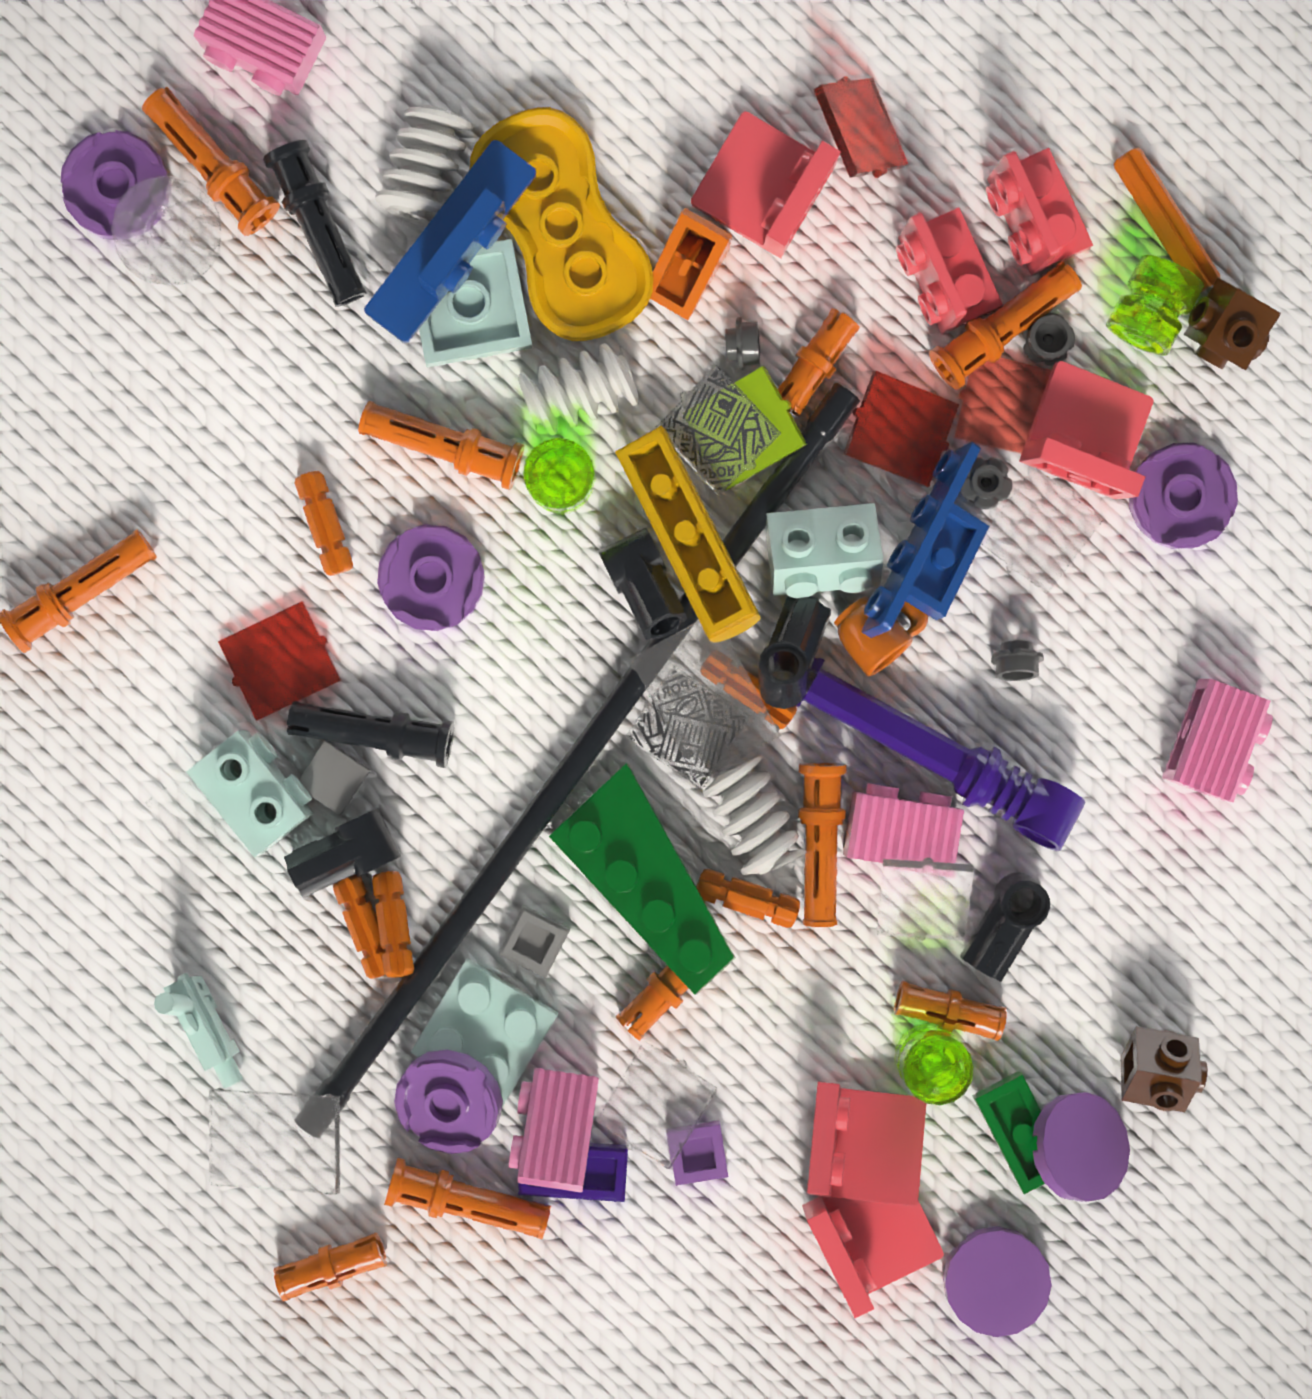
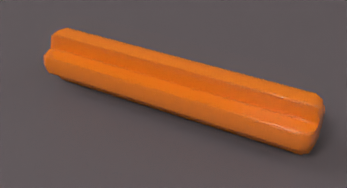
(1165, 216)

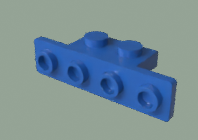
(450, 241)
(937, 552)

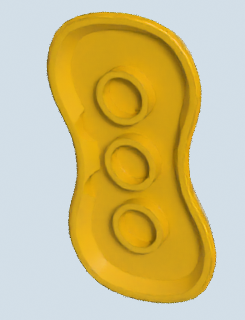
(579, 261)

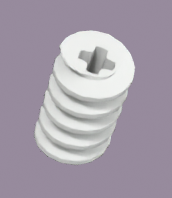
(421, 163)
(578, 388)
(753, 818)

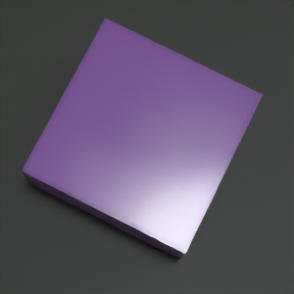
(701, 1156)

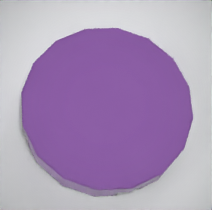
(101, 172)
(1184, 496)
(431, 577)
(448, 1101)
(1081, 1147)
(997, 1281)

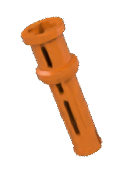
(225, 179)
(986, 337)
(466, 450)
(55, 603)
(822, 816)
(443, 1195)

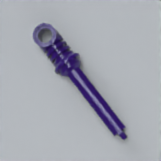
(1040, 809)

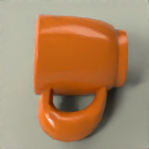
(879, 651)

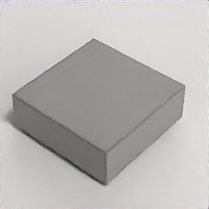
(333, 777)
(534, 941)

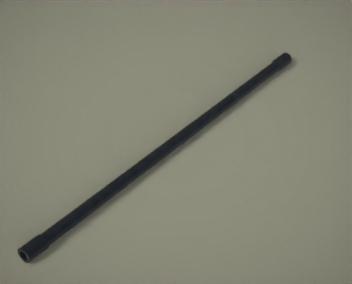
(819, 430)

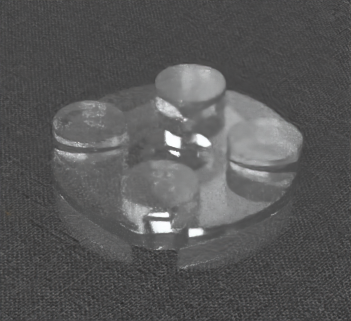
(199, 231)

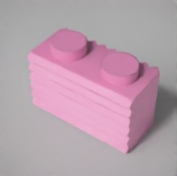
(261, 40)
(1218, 740)
(902, 829)
(556, 1129)

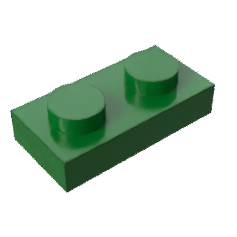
(1011, 1118)

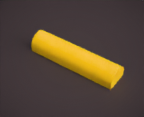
(688, 536)

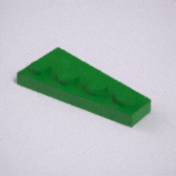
(637, 869)

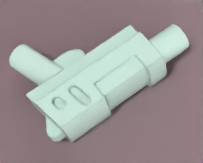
(196, 1011)

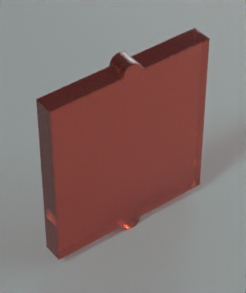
(860, 127)
(1001, 404)
(900, 428)
(279, 660)

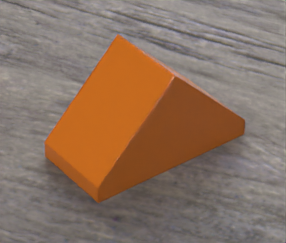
(689, 263)

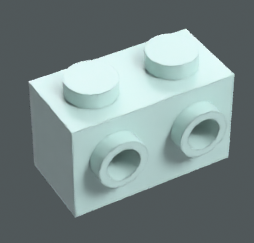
(824, 550)
(245, 798)

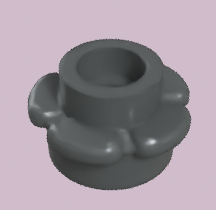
(1062, 335)
(743, 343)
(1000, 485)
(1017, 661)

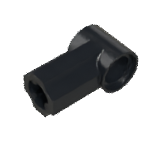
(639, 574)
(792, 650)
(351, 850)
(1003, 931)

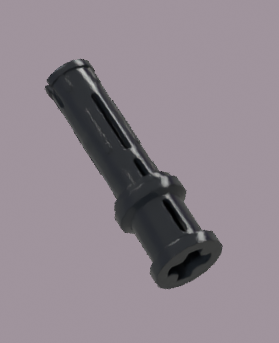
(307, 200)
(395, 735)

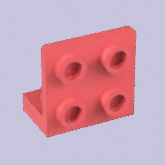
(764, 183)
(1037, 210)
(947, 270)
(1088, 431)
(866, 1145)
(870, 1244)

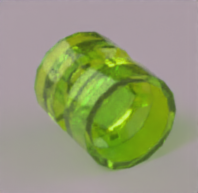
(1163, 288)
(559, 476)
(933, 1064)

